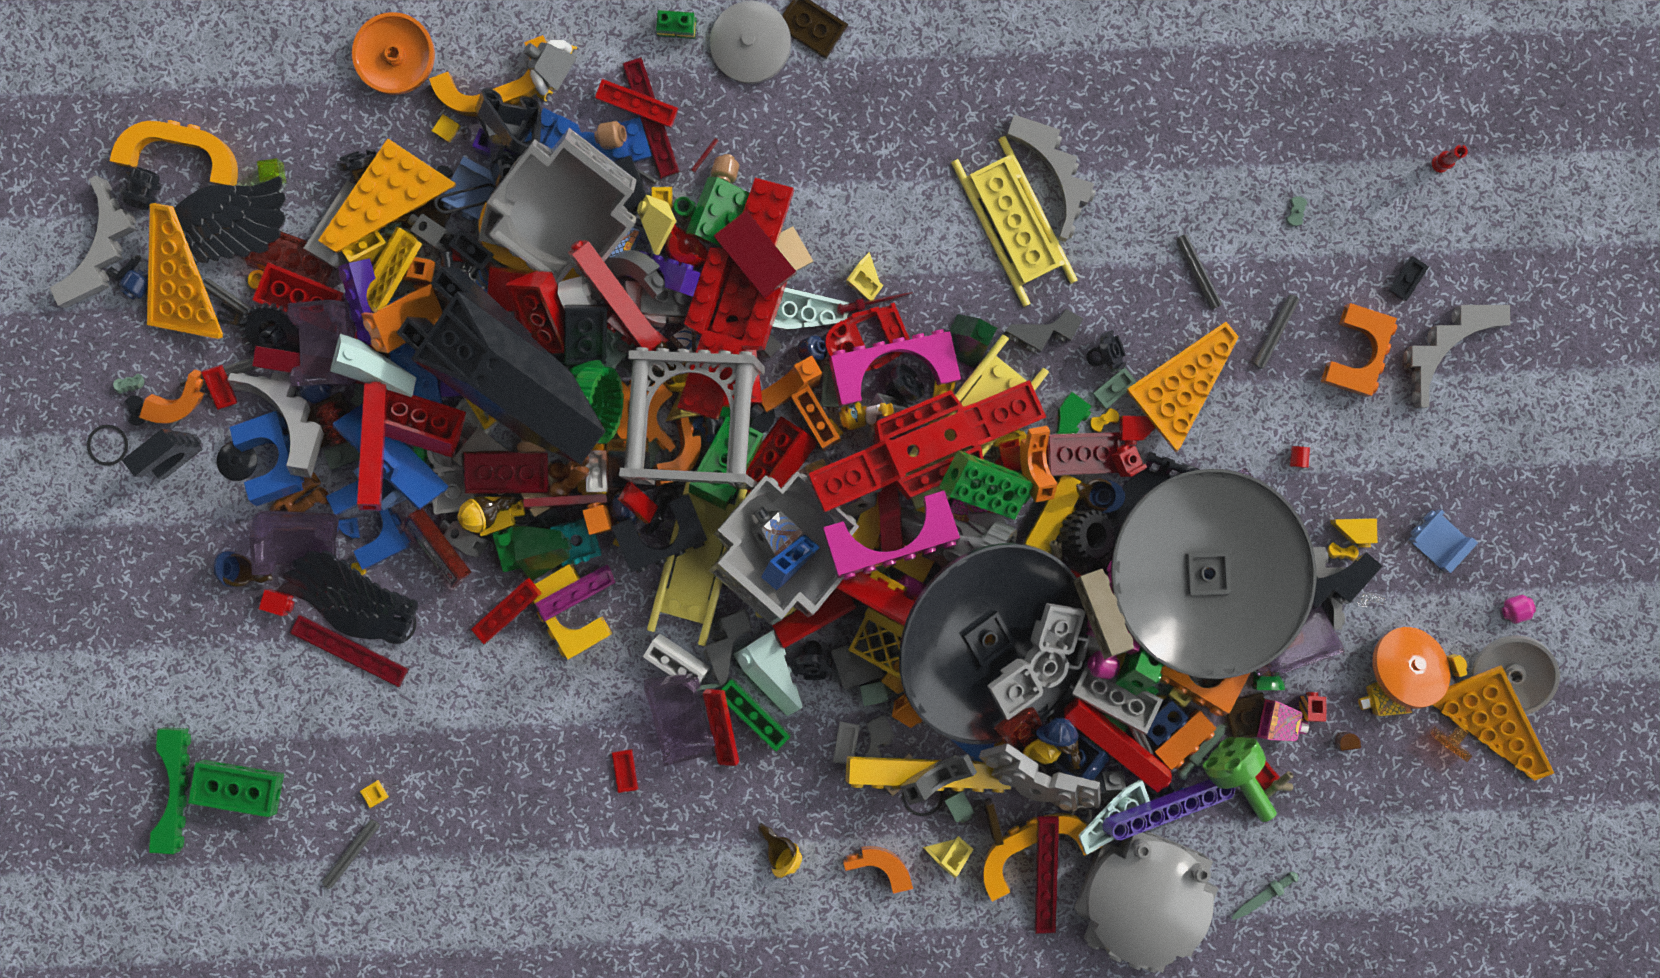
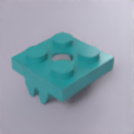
(588, 549)

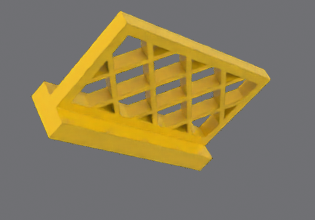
(391, 267)
(881, 621)

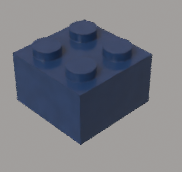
(1091, 762)

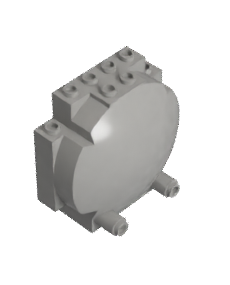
(560, 199)
(745, 562)
(1147, 900)

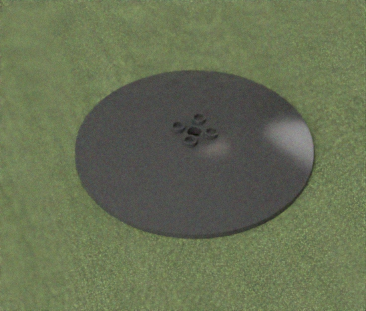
(1258, 564)

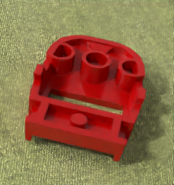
(847, 336)

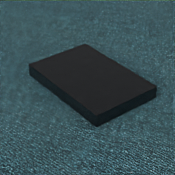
(585, 333)

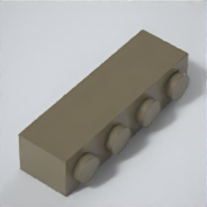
(1103, 614)

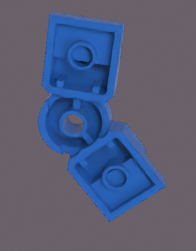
(555, 126)

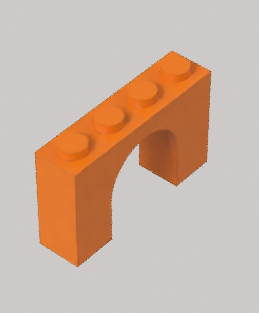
(1378, 329)
(1218, 698)

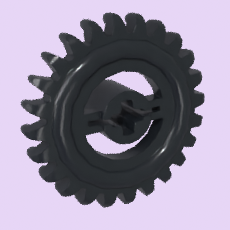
(262, 313)

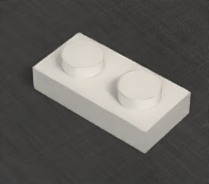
(597, 477)

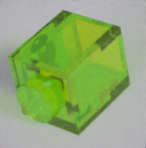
(270, 169)

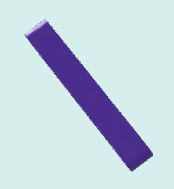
(1159, 809)

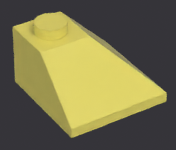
(656, 220)

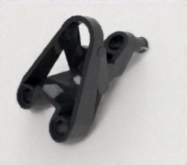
(507, 128)

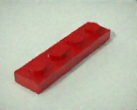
(636, 103)
(506, 611)
(721, 727)

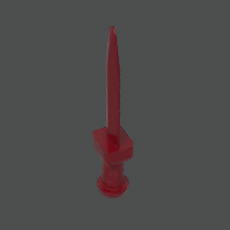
(859, 304)

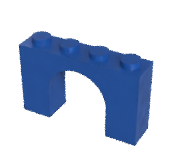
(267, 430)
(387, 544)

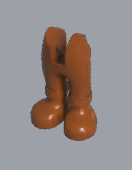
(567, 476)
(316, 496)

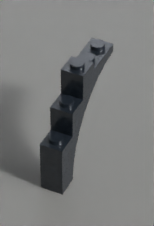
(1348, 582)

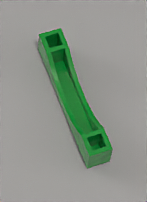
(1069, 416)
(172, 747)

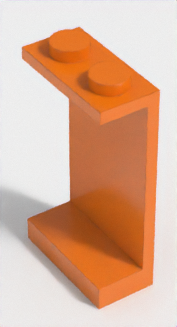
(386, 322)

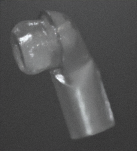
(1365, 598)

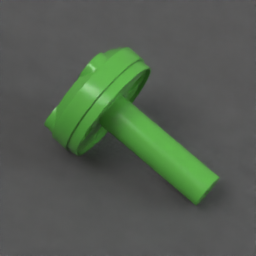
(1236, 764)

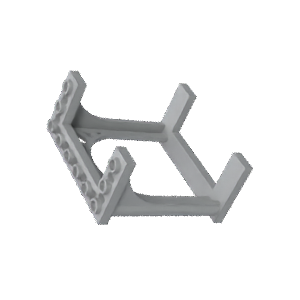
(745, 369)

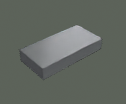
(845, 742)

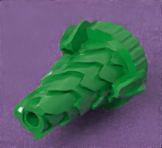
(604, 393)

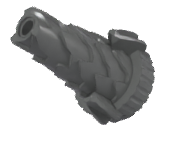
(980, 531)

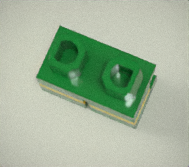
(676, 23)

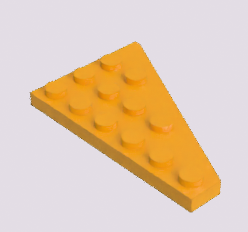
(386, 191)
(174, 283)
(1179, 387)
(1493, 714)

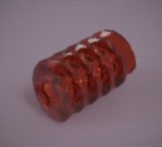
(329, 416)

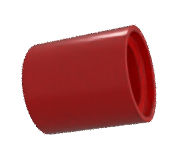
(1300, 456)

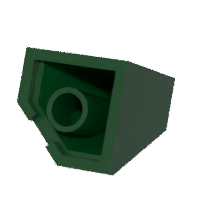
(971, 338)
(539, 549)

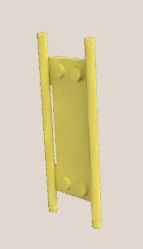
(1024, 235)
(993, 378)
(691, 577)

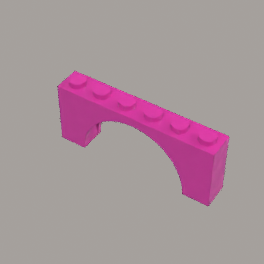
(934, 350)
(852, 557)

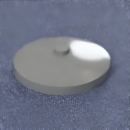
(750, 42)
(1528, 667)

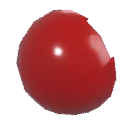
(685, 248)

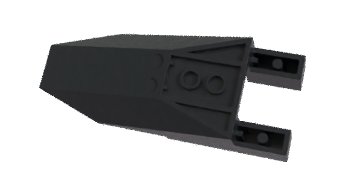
(502, 369)

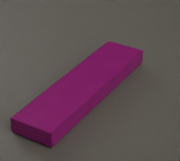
(575, 592)

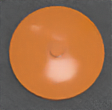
(393, 53)
(1411, 667)

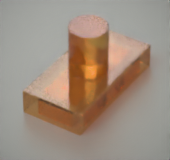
(1453, 741)

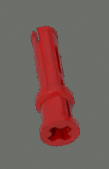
(1449, 158)

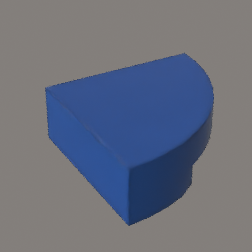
(350, 527)

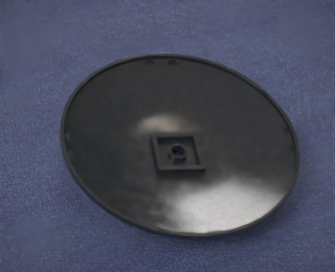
(944, 645)

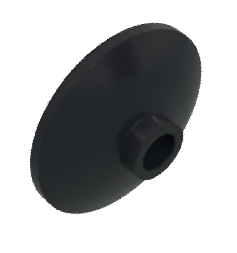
(242, 469)

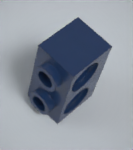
(1168, 725)

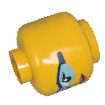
(853, 416)

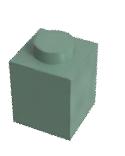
(874, 692)
(959, 806)

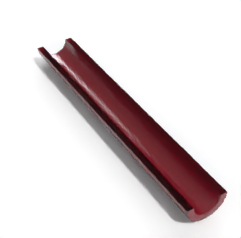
(704, 155)

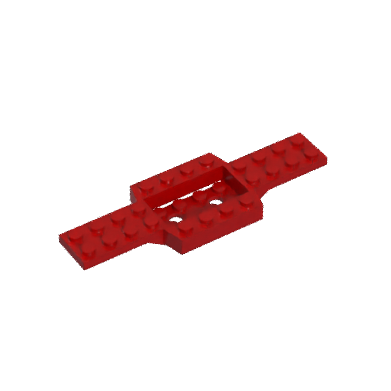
(702, 395)
(889, 460)

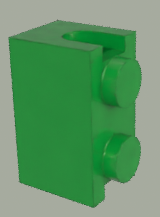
(505, 546)

